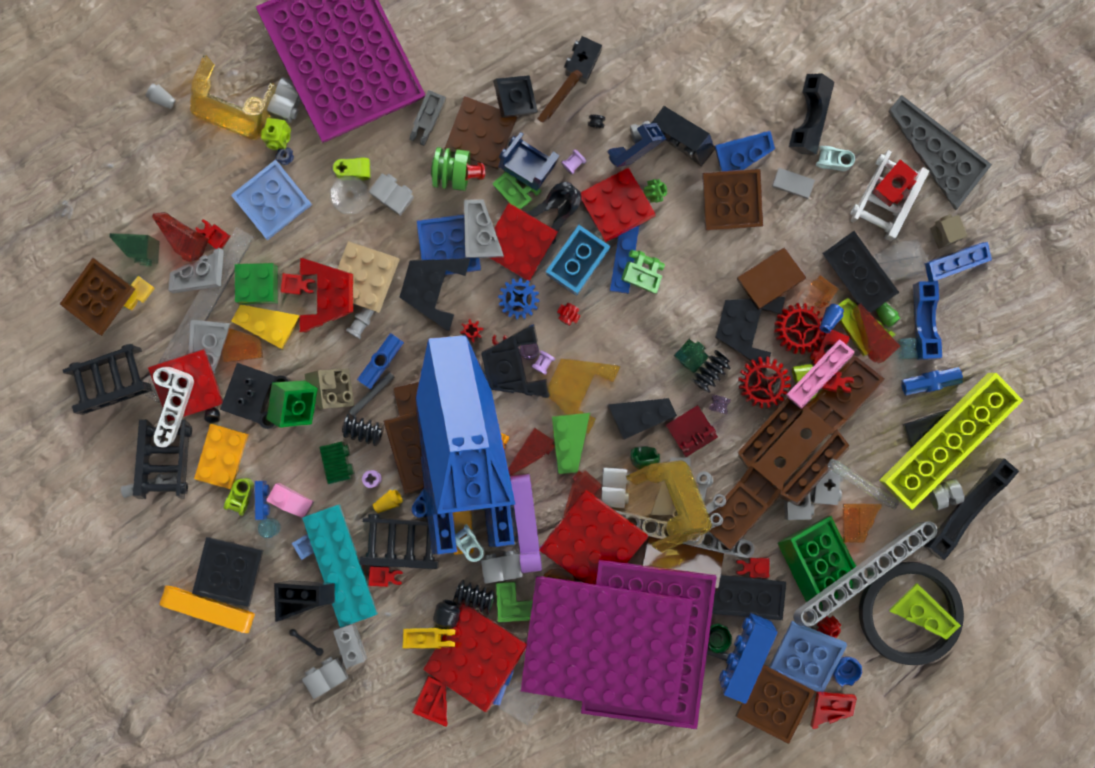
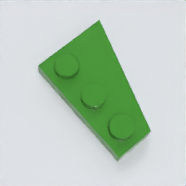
(569, 440)

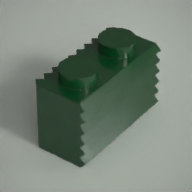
(336, 462)

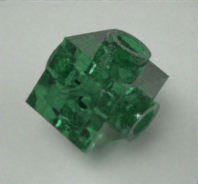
(691, 355)

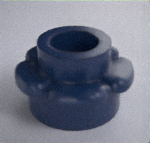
(284, 160)

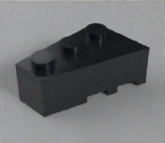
(685, 135)
(640, 415)
(300, 597)

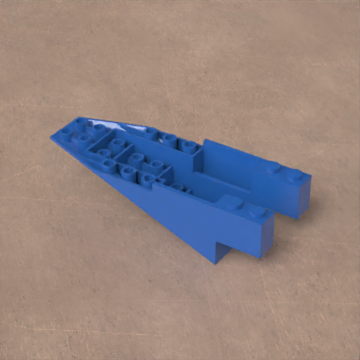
(461, 445)

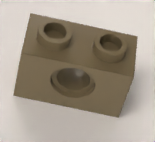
(948, 230)

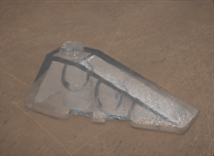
(903, 260)

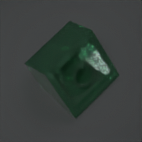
(140, 248)

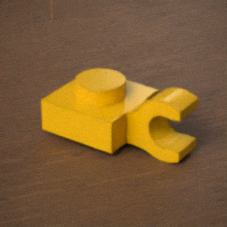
(141, 293)

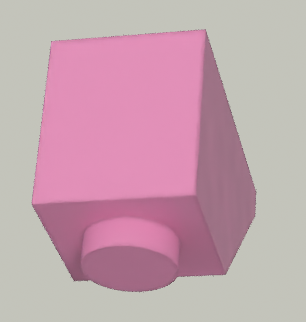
(289, 500)

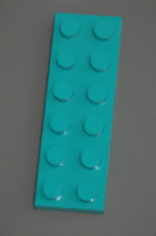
(340, 565)

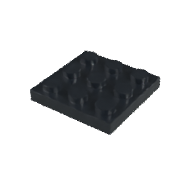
(227, 571)

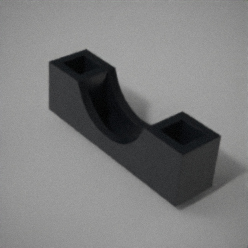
(817, 93)

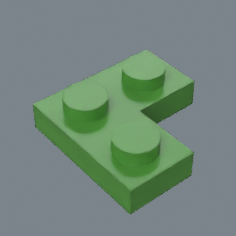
(507, 605)

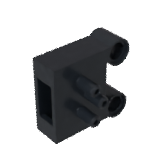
(250, 393)

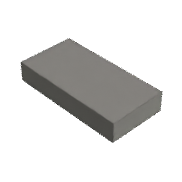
(793, 183)

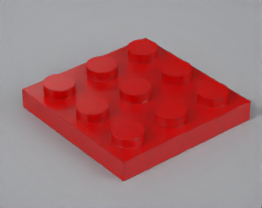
(617, 205)
(522, 241)
(205, 390)

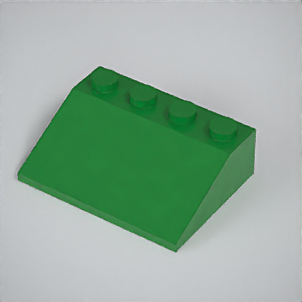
(817, 557)

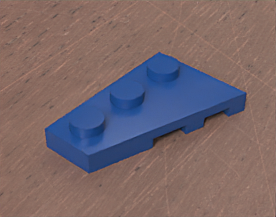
(744, 151)

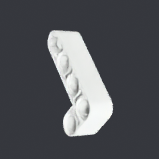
(169, 407)

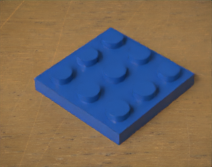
(444, 240)

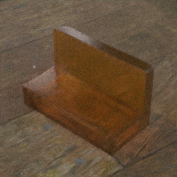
(828, 291)

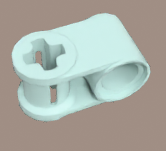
(833, 158)
(468, 543)

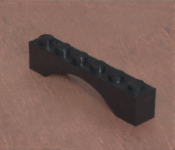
(986, 488)

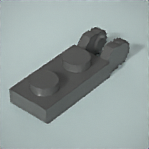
(427, 115)

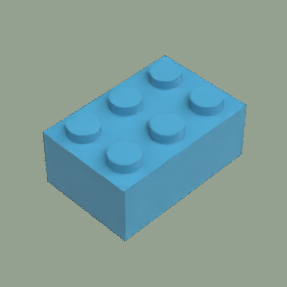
(577, 260)

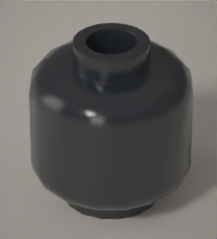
(446, 614)

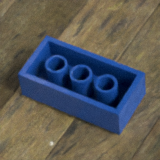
(747, 658)

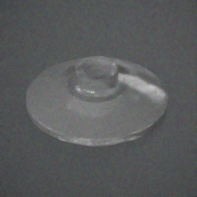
(340, 199)

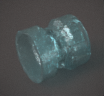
(908, 346)
(265, 528)

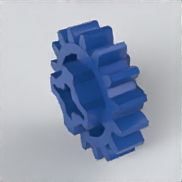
(525, 293)

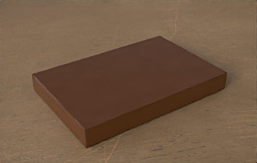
(560, 96)
(771, 278)

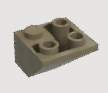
(333, 388)

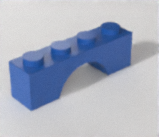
(925, 305)

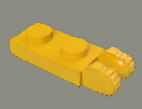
(426, 638)

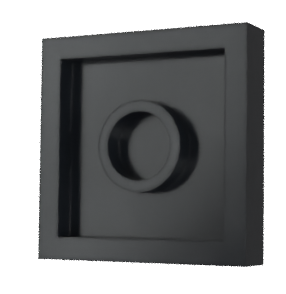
(515, 96)

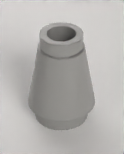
(160, 96)

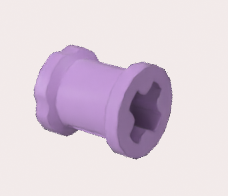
(573, 161)
(543, 362)
(366, 475)

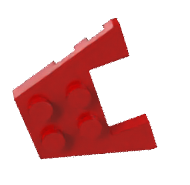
(333, 294)

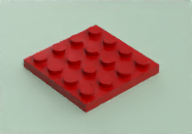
(591, 534)
(480, 659)

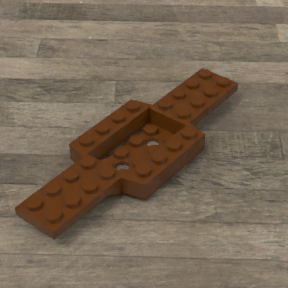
(782, 438)

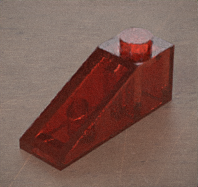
(181, 237)
(875, 338)
(533, 449)
(582, 482)

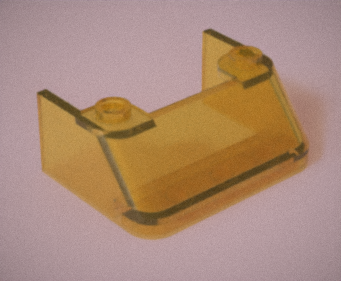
(243, 121)
(692, 513)

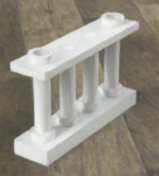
(899, 211)

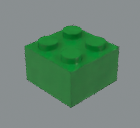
(256, 283)
(292, 403)

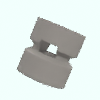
(946, 494)

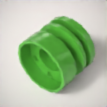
(450, 168)

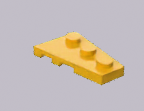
(266, 323)

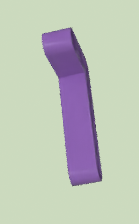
(526, 524)

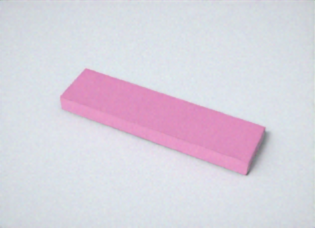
(820, 374)

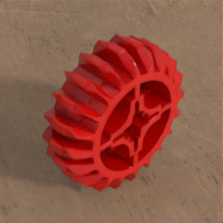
(799, 337)
(756, 386)

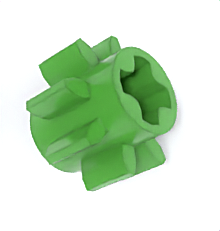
(655, 190)

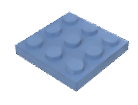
(271, 199)
(808, 656)

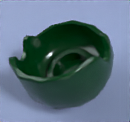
(644, 456)
(719, 639)

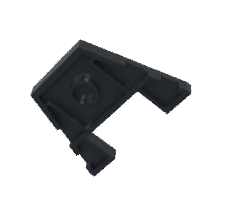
(424, 284)
(739, 325)
(505, 366)

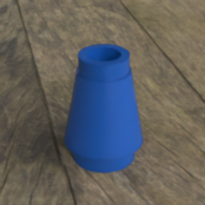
(831, 317)

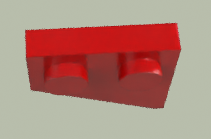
(432, 702)
(832, 707)

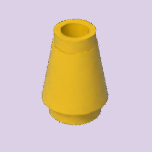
(388, 501)

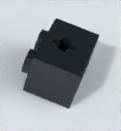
(583, 48)

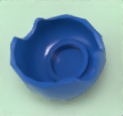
(847, 671)

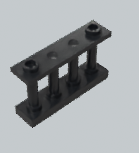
(120, 392)
(144, 468)
(390, 559)

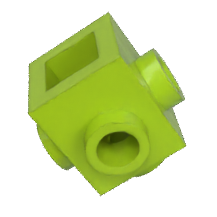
(276, 134)

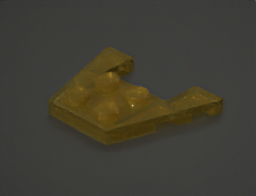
(572, 382)

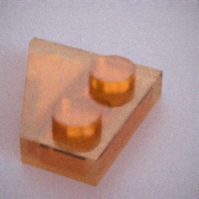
(241, 347)
(858, 521)

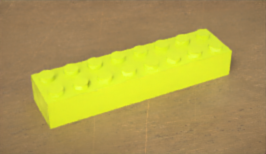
(951, 440)

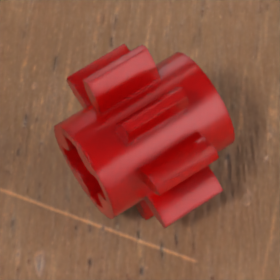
(568, 314)
(476, 333)
(829, 626)

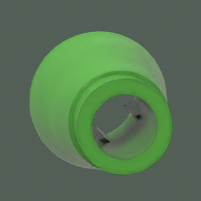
(888, 315)

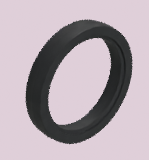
(925, 656)

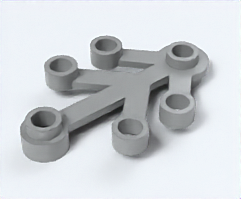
(710, 507)

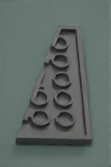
(946, 157)

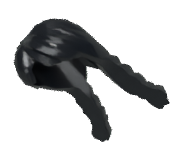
(561, 196)

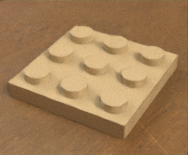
(371, 274)

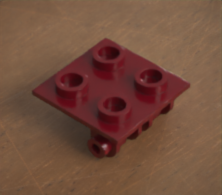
(691, 431)

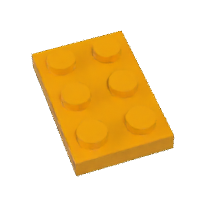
(221, 456)

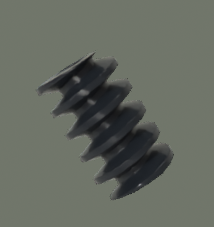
(711, 371)
(362, 430)
(474, 596)

